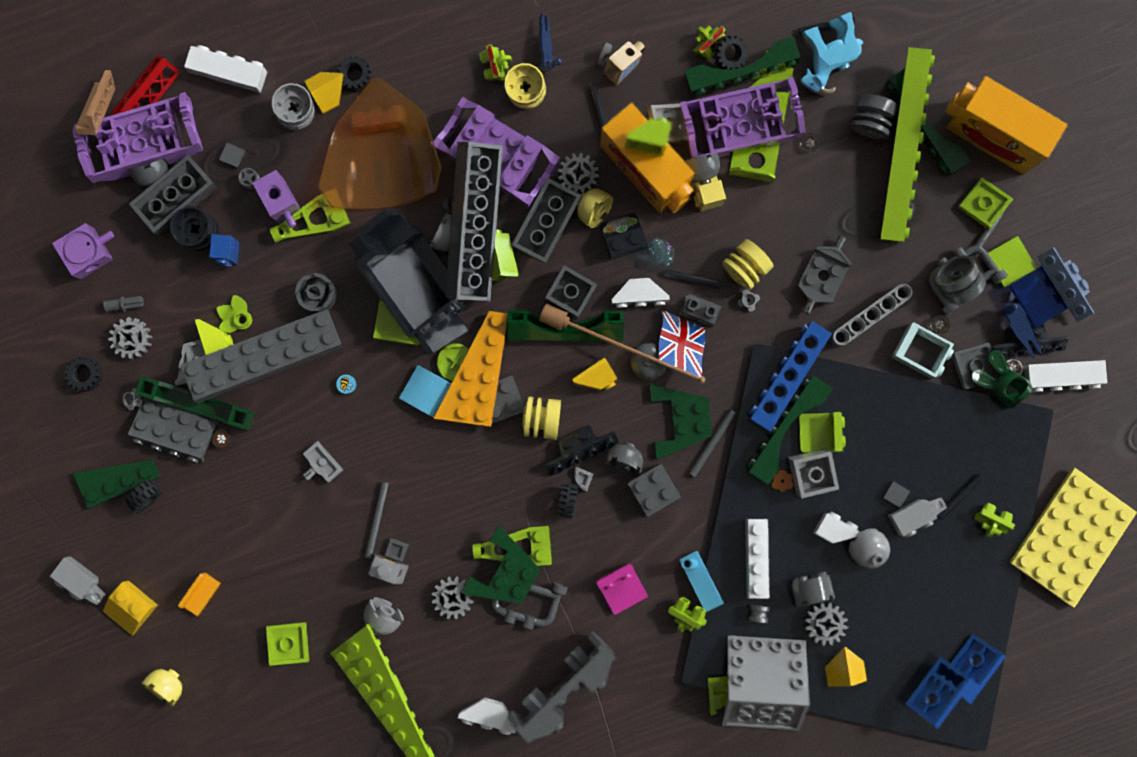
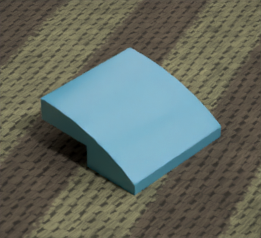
(425, 391)

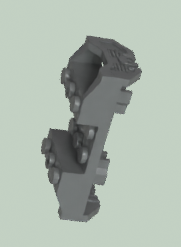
(544, 710)

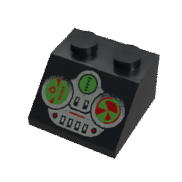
(623, 236)

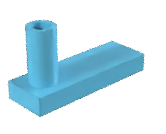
(701, 581)

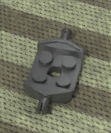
(831, 261)

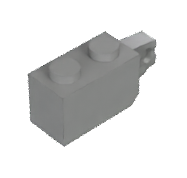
(916, 515)
(77, 580)

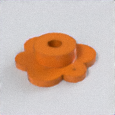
(787, 484)

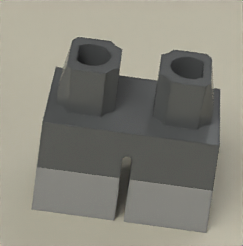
(700, 309)

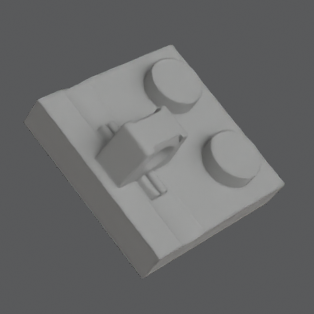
(673, 114)

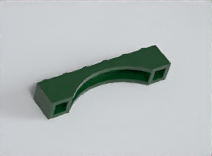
(704, 78)
(947, 154)
(526, 326)
(183, 399)
(767, 463)

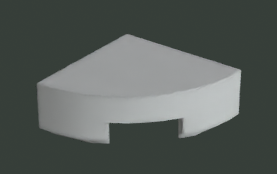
(605, 54)
(583, 478)

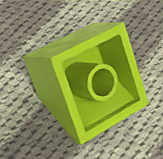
(650, 137)

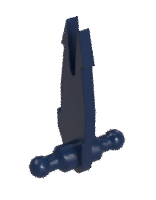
(545, 46)
(1021, 327)

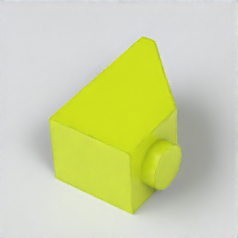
(212, 337)

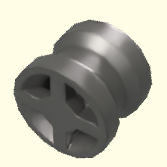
(246, 175)
(758, 613)

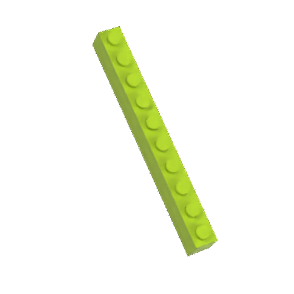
(906, 144)

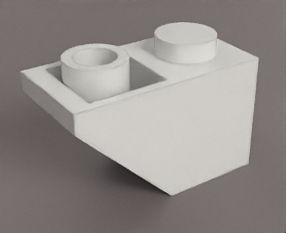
(833, 529)

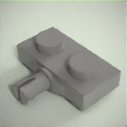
(321, 463)

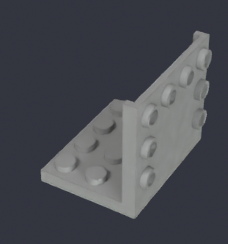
(766, 683)

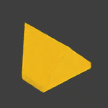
(326, 89)
(845, 669)

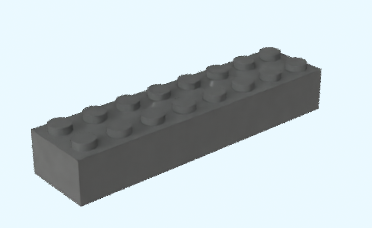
(473, 221)
(261, 356)

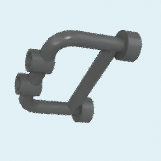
(994, 273)
(528, 620)

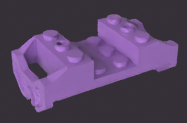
(743, 118)
(140, 138)
(518, 152)

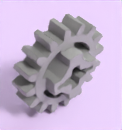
(571, 173)
(125, 343)
(444, 592)
(826, 616)

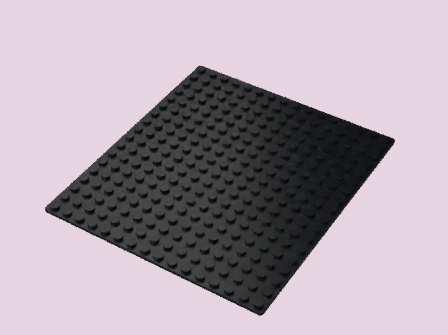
(934, 583)

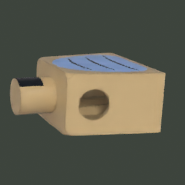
(623, 61)

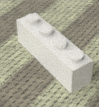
(225, 68)
(1066, 375)
(757, 558)

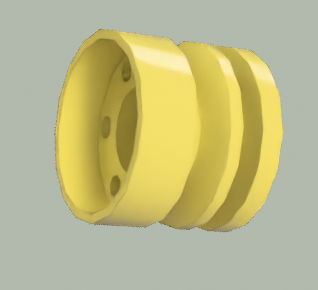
(523, 75)
(751, 261)
(542, 418)

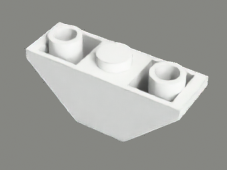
(639, 293)
(488, 714)

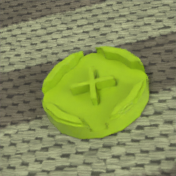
(450, 360)

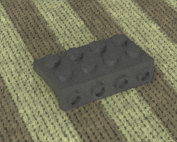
(172, 430)

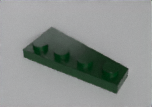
(110, 482)

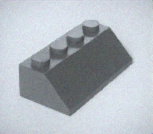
(179, 187)
(546, 221)

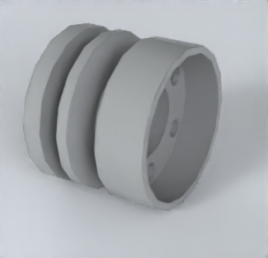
(288, 97)

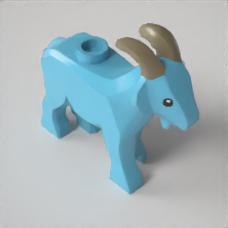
(832, 55)

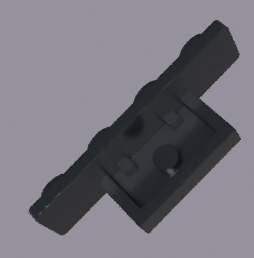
(1047, 344)
(579, 447)

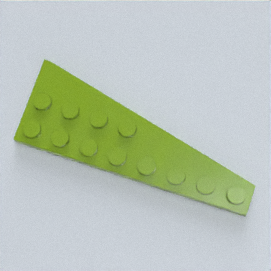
(370, 674)

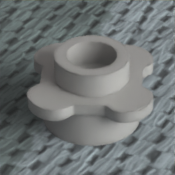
(754, 298)
(132, 400)

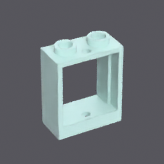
(906, 340)

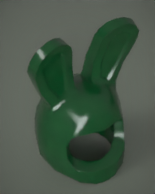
(1009, 387)

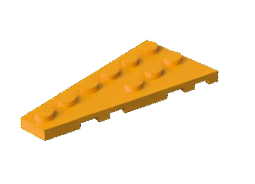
(475, 385)

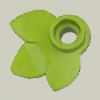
(232, 314)

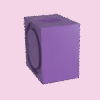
(281, 207)
(83, 250)

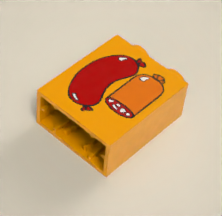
(1004, 124)
(659, 178)

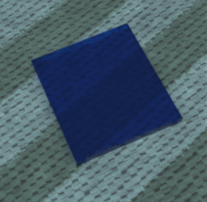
(1038, 297)

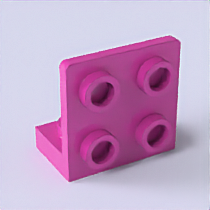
(622, 588)

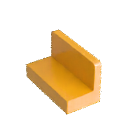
(200, 594)

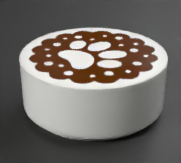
(1015, 366)

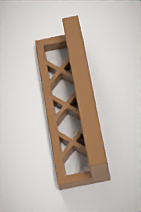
(96, 105)

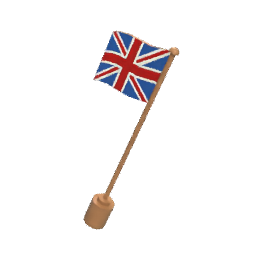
(678, 348)

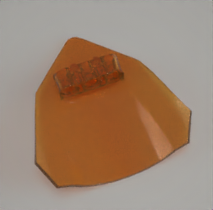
(380, 153)

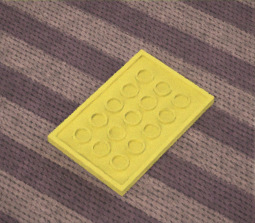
(1073, 537)

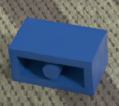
(224, 250)

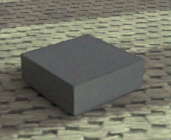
(232, 155)
(896, 494)
(396, 550)

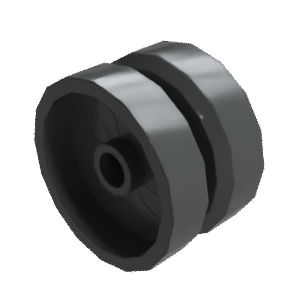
(960, 280)

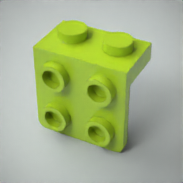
(821, 432)

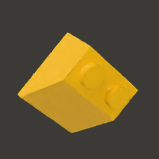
(129, 607)

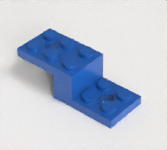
(955, 680)

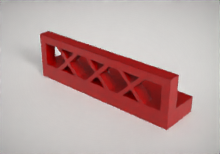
(143, 84)

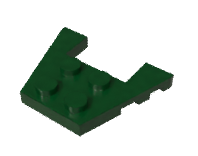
(689, 417)
(512, 577)

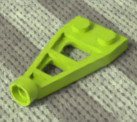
(336, 220)
(539, 541)

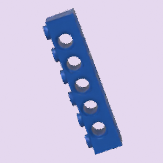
(819, 337)

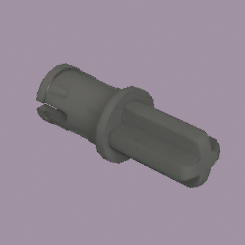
(123, 304)

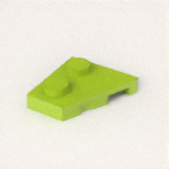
(717, 693)

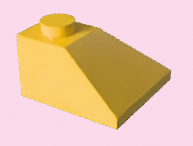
(596, 377)

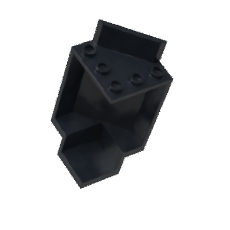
(409, 279)

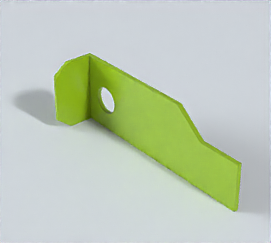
(739, 162)

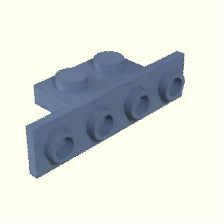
(1068, 283)

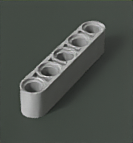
(879, 312)

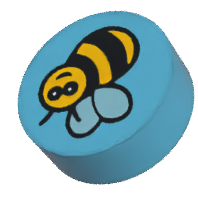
(346, 384)

